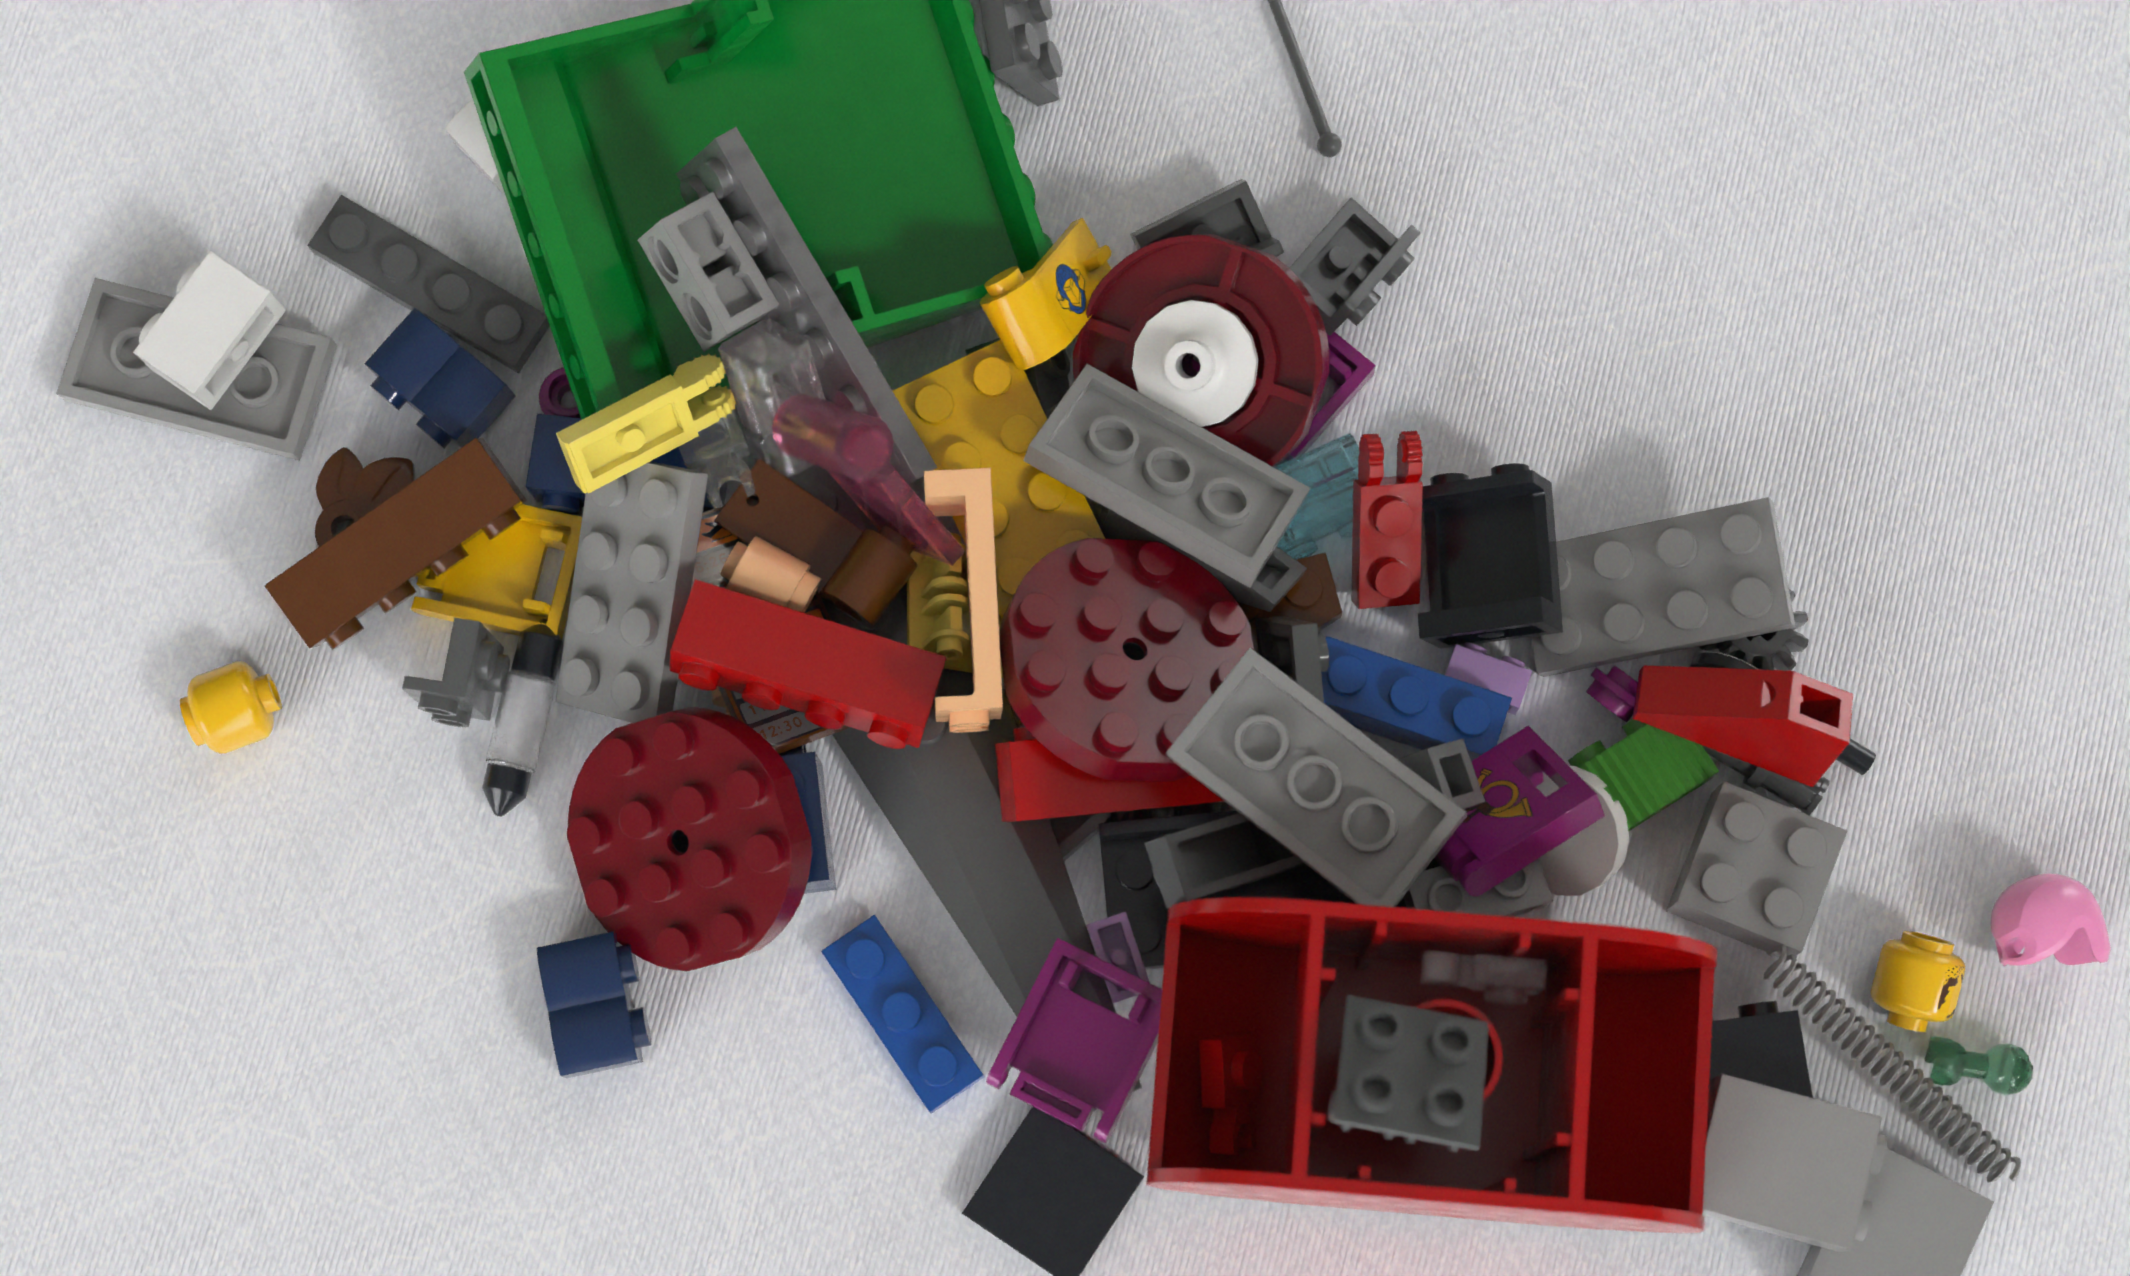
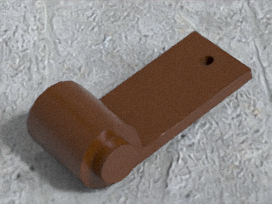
(857, 567)

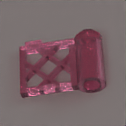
(857, 455)

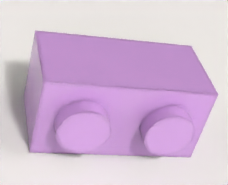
(1502, 676)
(1117, 945)

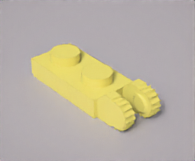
(646, 423)

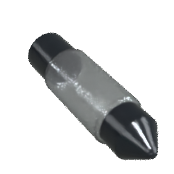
(522, 718)

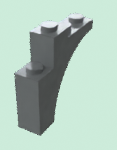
(1238, 852)

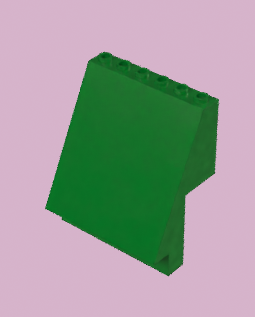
(857, 112)

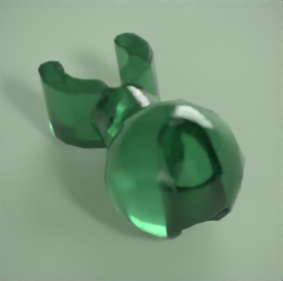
(2002, 1067)

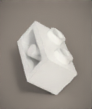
(208, 329)

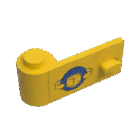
(1047, 305)

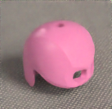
(2048, 918)

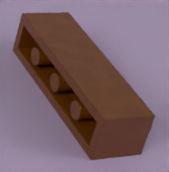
(396, 544)

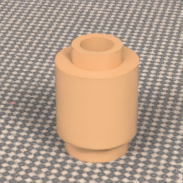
(770, 575)

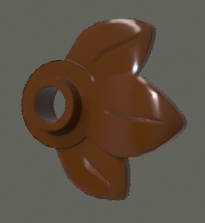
(352, 491)

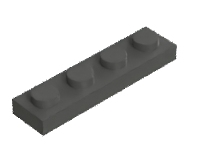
(430, 283)

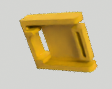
(503, 575)

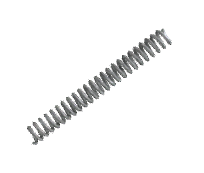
(1976, 1155)

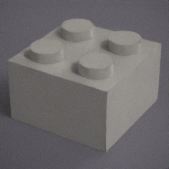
(1756, 870)

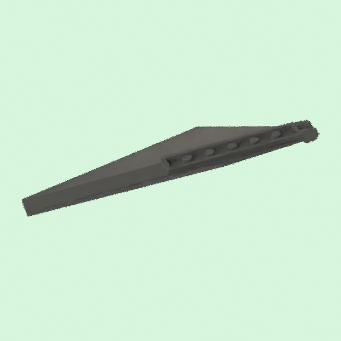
(943, 801)

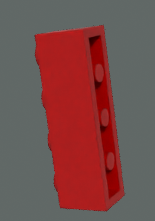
(805, 665)
(1043, 786)

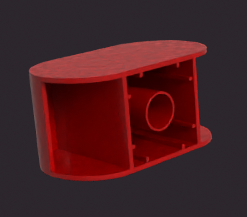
(1585, 1087)

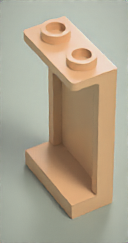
(970, 494)

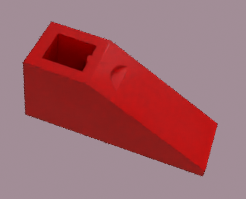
(1750, 714)

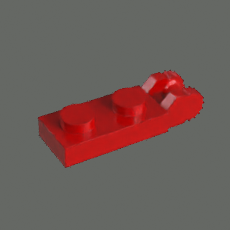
(1387, 525)

